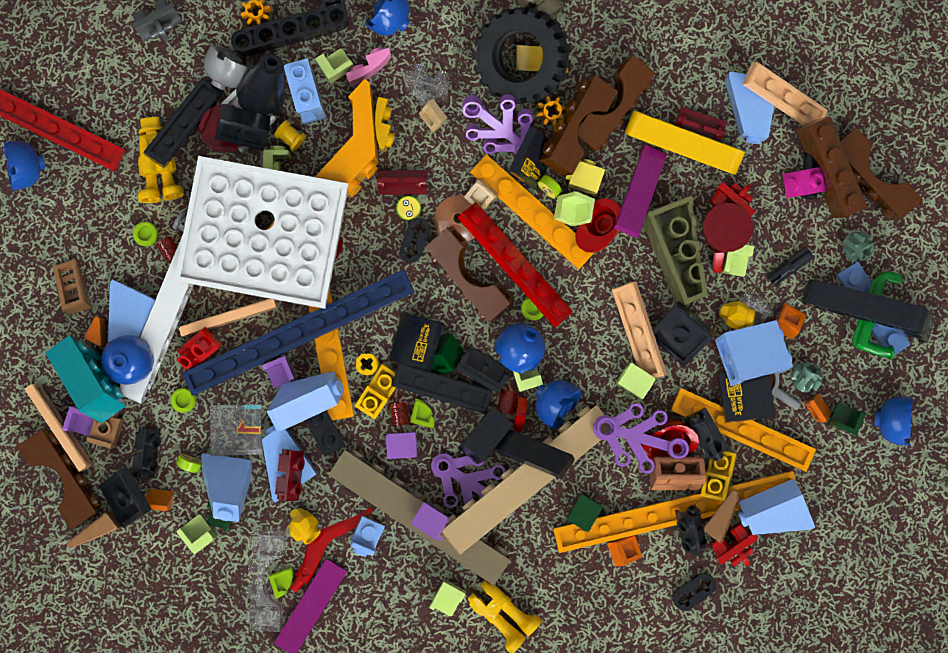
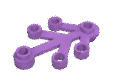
(499, 128)
(635, 436)
(467, 481)

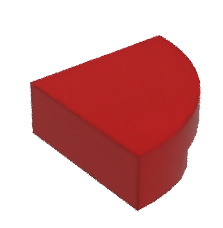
(718, 259)
(520, 415)

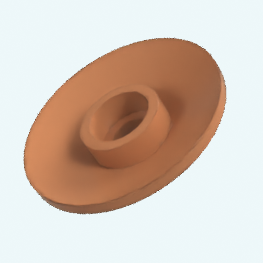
(445, 215)

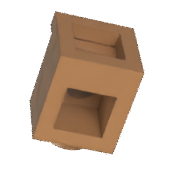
(109, 438)

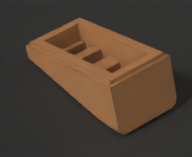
(84, 301)
(721, 519)
(103, 525)

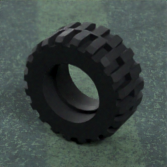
(490, 54)

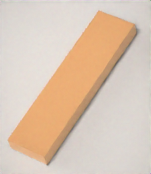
(782, 94)
(229, 317)
(639, 329)
(56, 424)

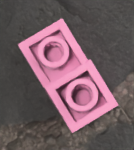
(376, 59)

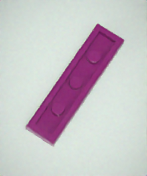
(640, 191)
(310, 606)

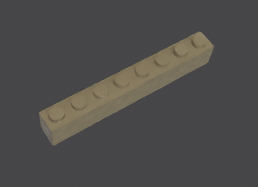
(403, 505)

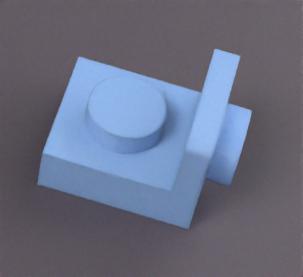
(366, 536)

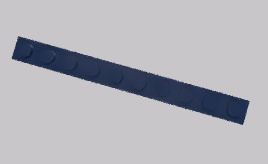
(298, 332)

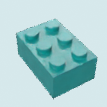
(85, 379)

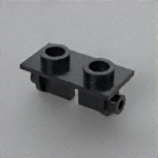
(325, 433)
(709, 436)
(146, 464)
(691, 533)

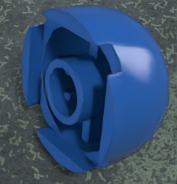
(389, 17)
(22, 164)
(520, 347)
(127, 360)
(556, 401)
(895, 420)

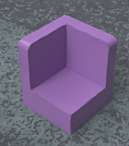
(280, 371)
(77, 421)
(401, 445)
(430, 521)

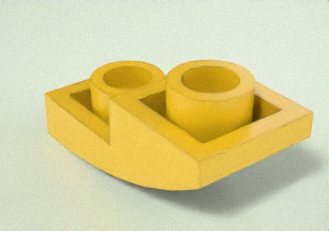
(529, 58)
(383, 131)
(377, 392)
(719, 477)

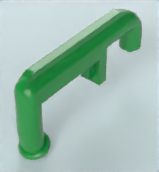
(863, 328)

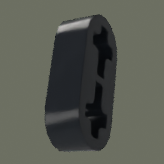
(409, 238)
(696, 597)

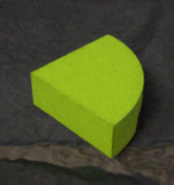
(422, 414)
(281, 581)

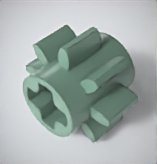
(858, 246)
(807, 377)

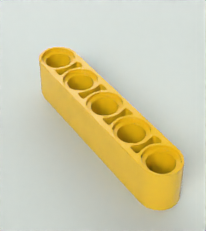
(684, 142)

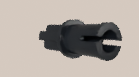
(790, 266)

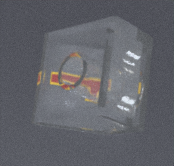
(235, 429)

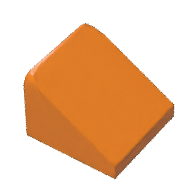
(790, 321)
(97, 332)
(818, 408)
(160, 499)
(624, 550)

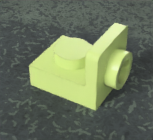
(270, 156)

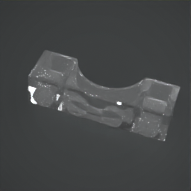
(265, 610)

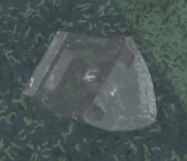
(757, 303)

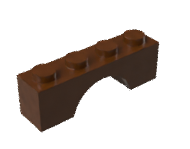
(631, 80)
(823, 144)
(563, 150)
(894, 199)
(449, 251)
(77, 503)

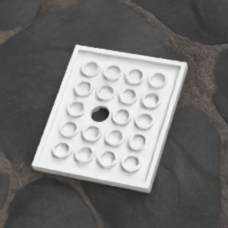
(232, 254)

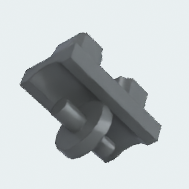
(158, 22)

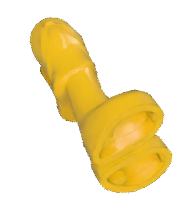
(491, 612)

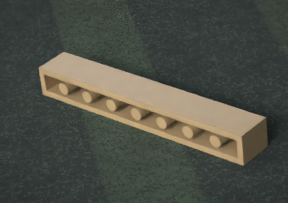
(518, 484)

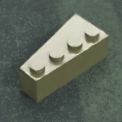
(677, 249)

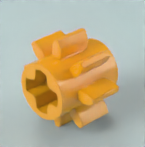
(262, 13)
(544, 112)

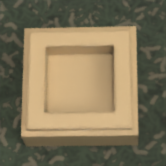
(432, 115)
(481, 193)

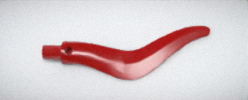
(317, 548)

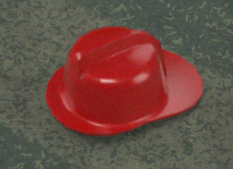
(600, 231)
(673, 430)

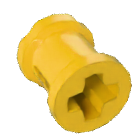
(290, 135)
(359, 364)

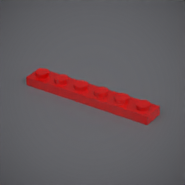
(60, 131)
(515, 264)

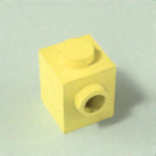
(586, 177)

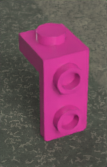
(804, 182)

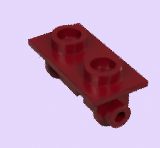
(701, 123)
(402, 182)
(290, 486)

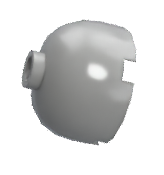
(224, 67)

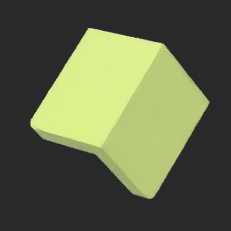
(334, 65)
(574, 209)
(736, 262)
(527, 380)
(635, 381)
(197, 534)
(447, 598)

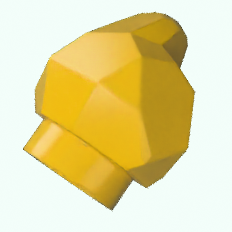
(737, 315)
(303, 526)

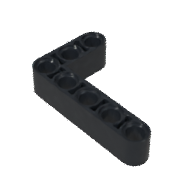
(300, 21)
(909, 318)

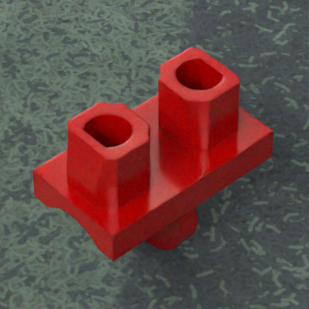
(727, 195)
(197, 349)
(743, 539)

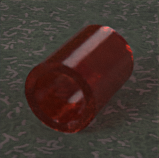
(167, 248)
(507, 401)
(399, 414)

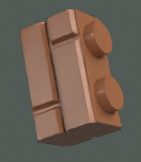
(677, 473)

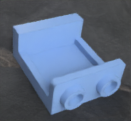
(305, 91)
(753, 352)

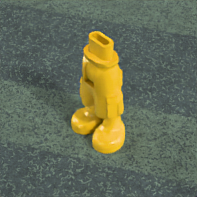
(147, 168)

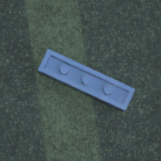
(856, 278)

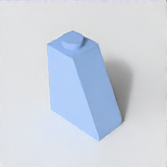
(750, 110)
(127, 310)
(304, 399)
(273, 446)
(226, 484)
(776, 510)

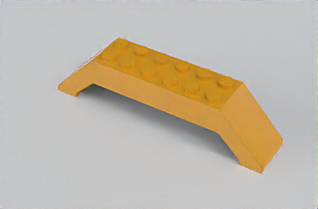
(360, 153)

